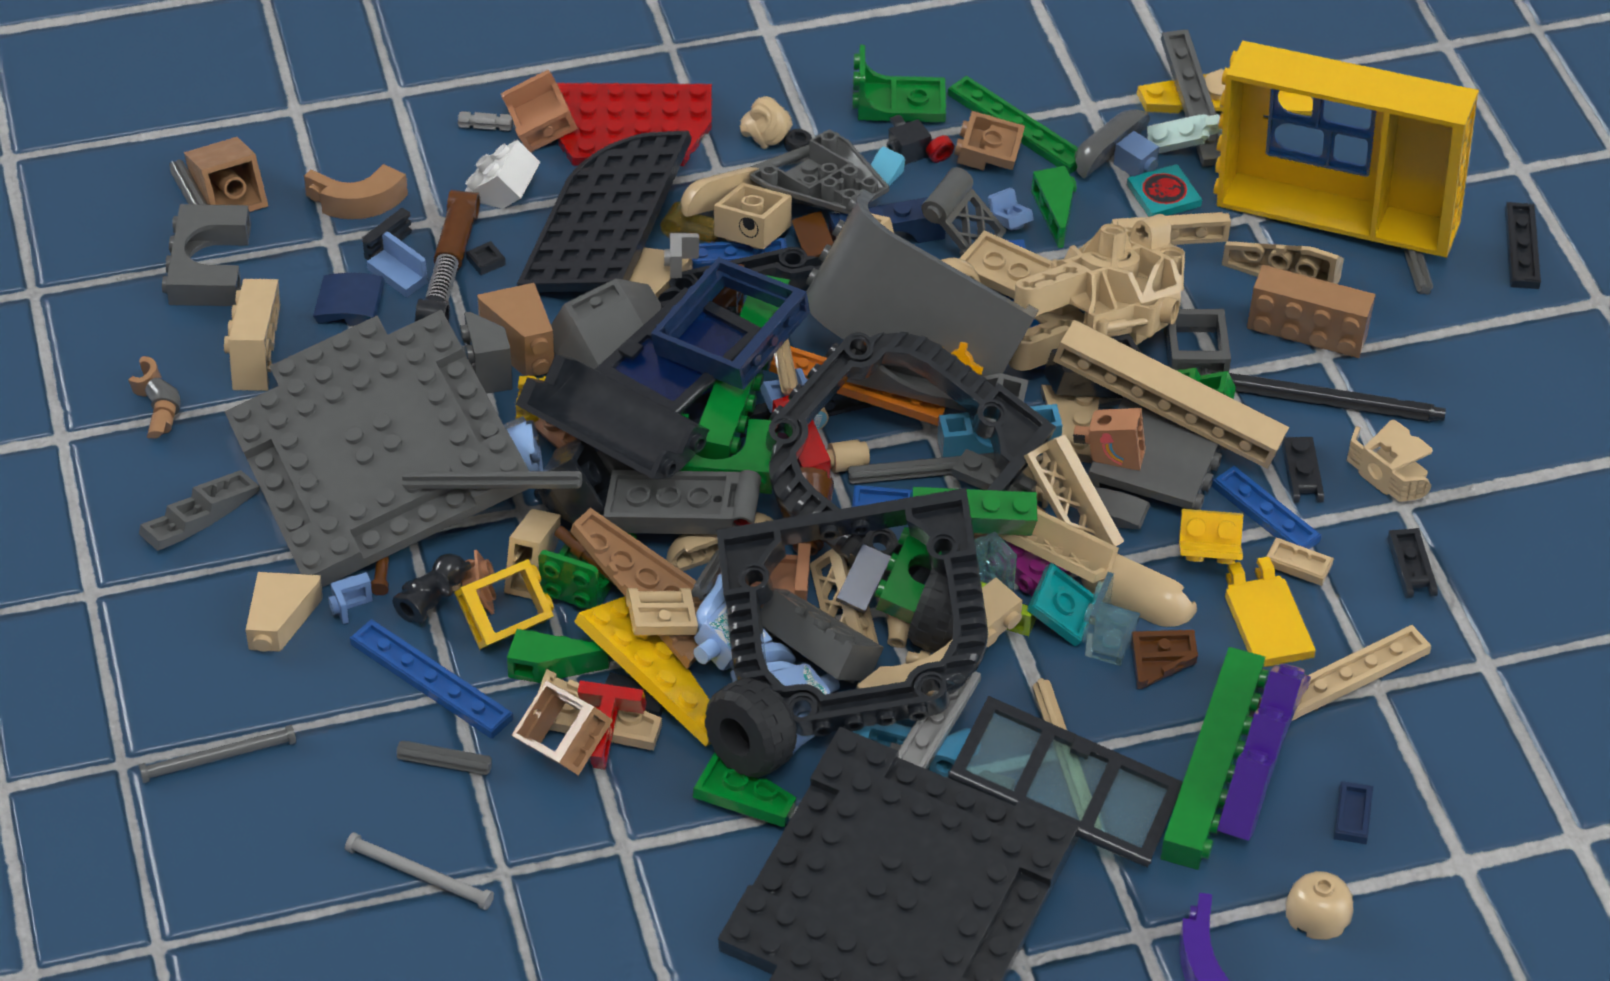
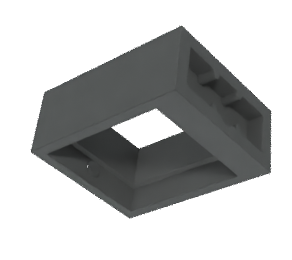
(1198, 321)

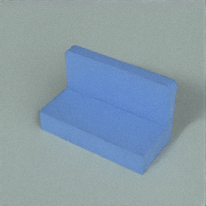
(399, 266)

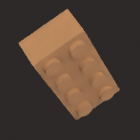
(1310, 311)

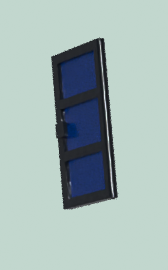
(668, 381)

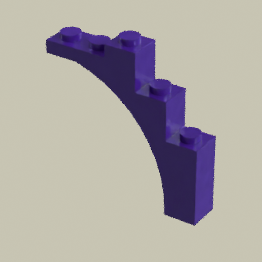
(1261, 751)

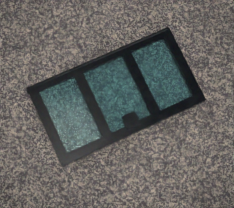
(1068, 776)

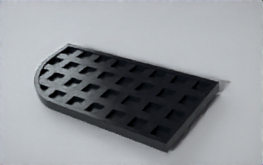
(606, 213)

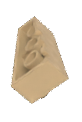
(253, 333)

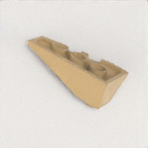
(1295, 259)

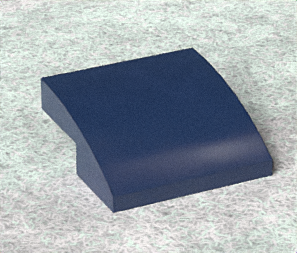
(349, 297)

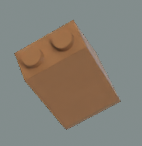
(227, 174)
(525, 324)

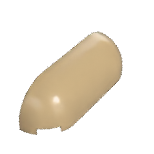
(708, 191)
(697, 549)
(1148, 593)

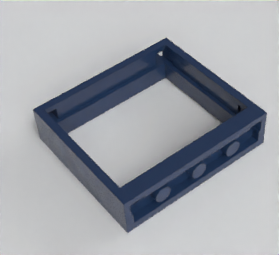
(792, 310)

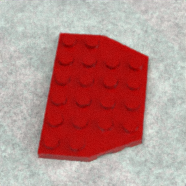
(622, 110)

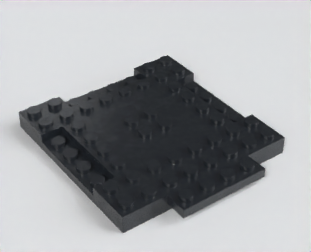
(897, 876)

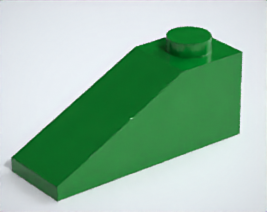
(1054, 196)

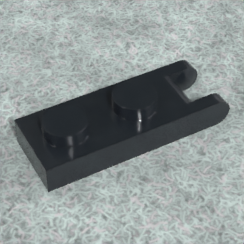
(1302, 467)
(1411, 561)

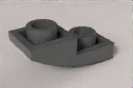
(1123, 508)

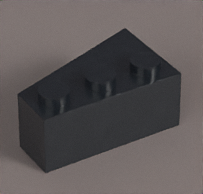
(1071, 383)

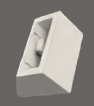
(503, 175)

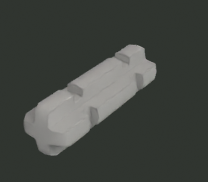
(485, 121)

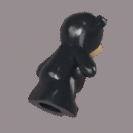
(427, 591)

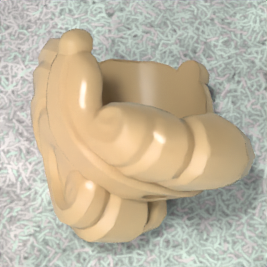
(766, 122)

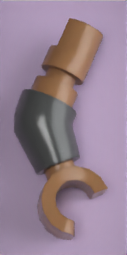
(163, 396)

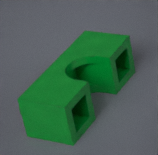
(901, 592)

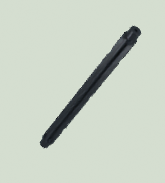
(1337, 398)

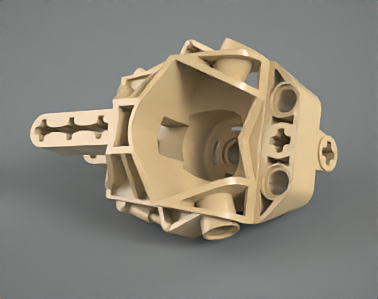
(1120, 279)

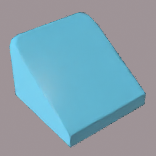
(888, 164)

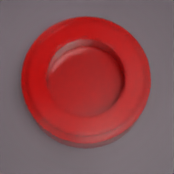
(940, 148)

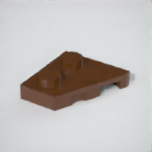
(1161, 654)

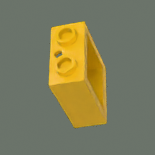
(477, 616)

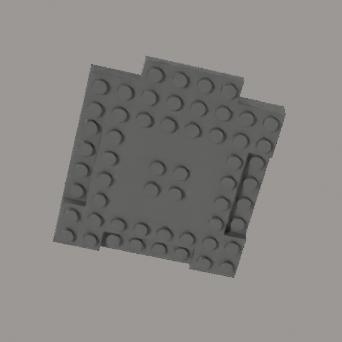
(350, 425)

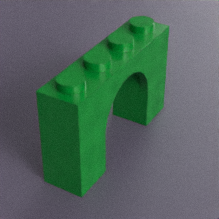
(752, 456)

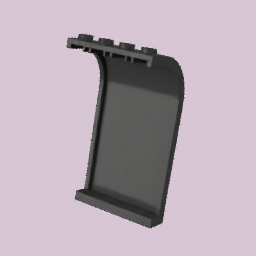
(888, 285)

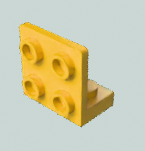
(1211, 535)

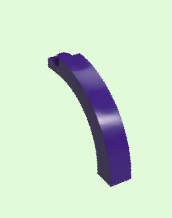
(1195, 945)

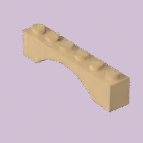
(1002, 612)

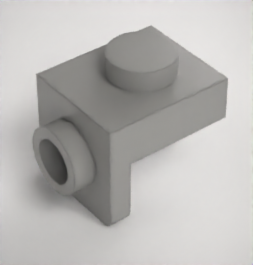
(681, 247)

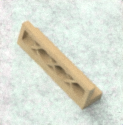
(1192, 227)
(1078, 488)
(1067, 547)
(838, 572)

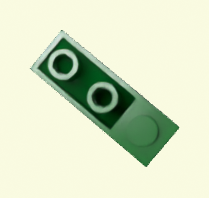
(567, 657)

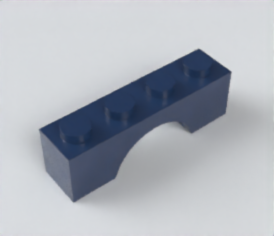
(905, 217)

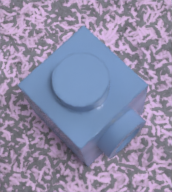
(1136, 154)

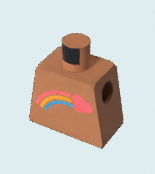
(1114, 437)

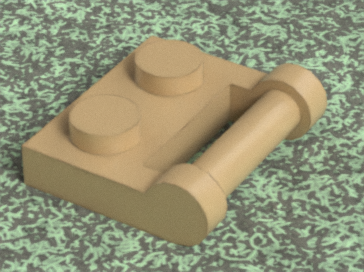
(662, 612)

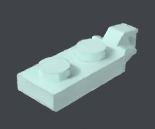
(1183, 132)

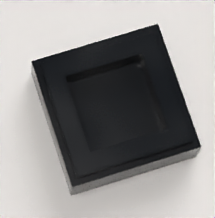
(485, 258)

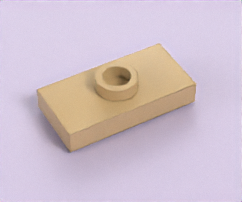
(1300, 561)

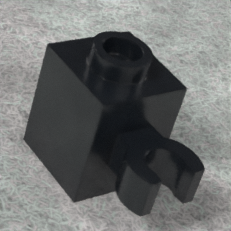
(908, 139)

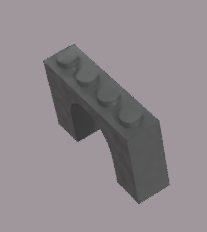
(199, 228)

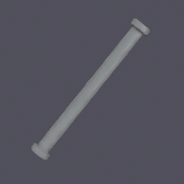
(356, 844)

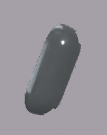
(1102, 143)

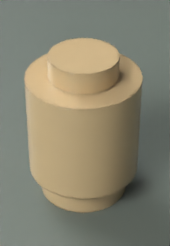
(847, 454)

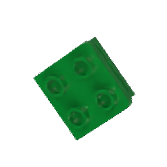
(889, 96)
(571, 579)

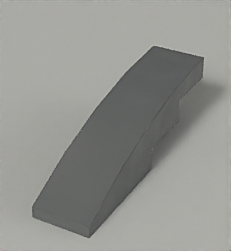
(204, 507)

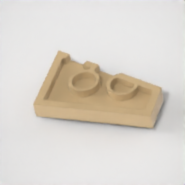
(1073, 411)

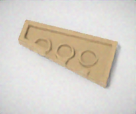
(630, 727)

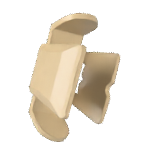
(1394, 464)

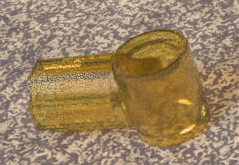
(677, 222)

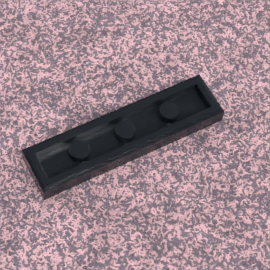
(1522, 245)

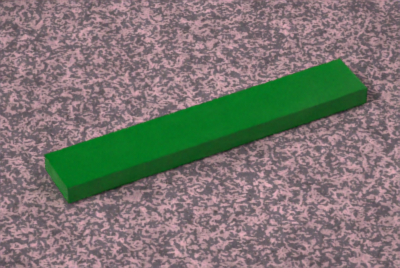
(1035, 135)

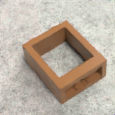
(579, 740)

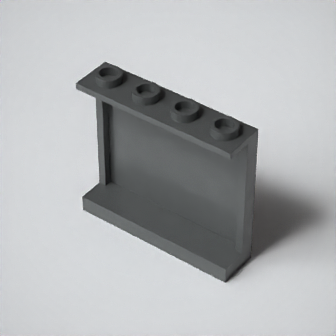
(1173, 467)

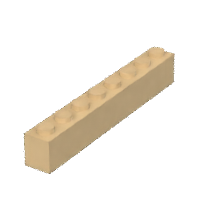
(1171, 394)

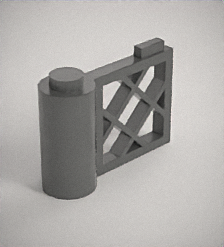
(950, 199)

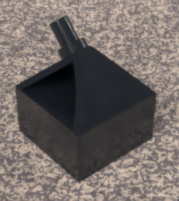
(574, 502)

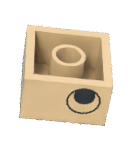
(752, 215)

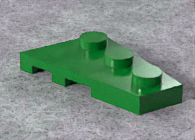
(744, 793)

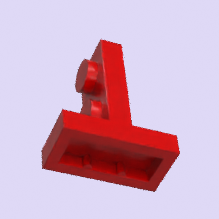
(610, 700)

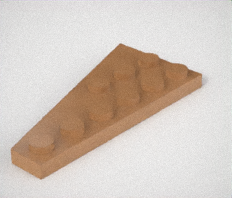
(635, 566)

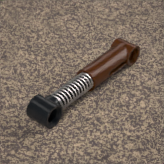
(461, 213)

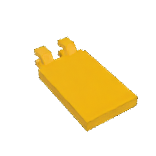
(1267, 615)

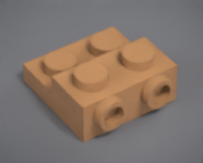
(988, 141)

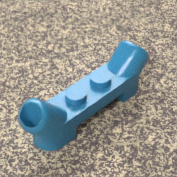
(897, 734)

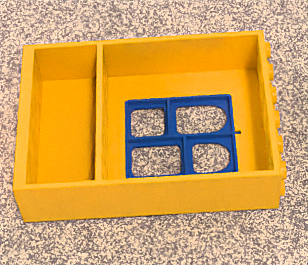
(1415, 153)

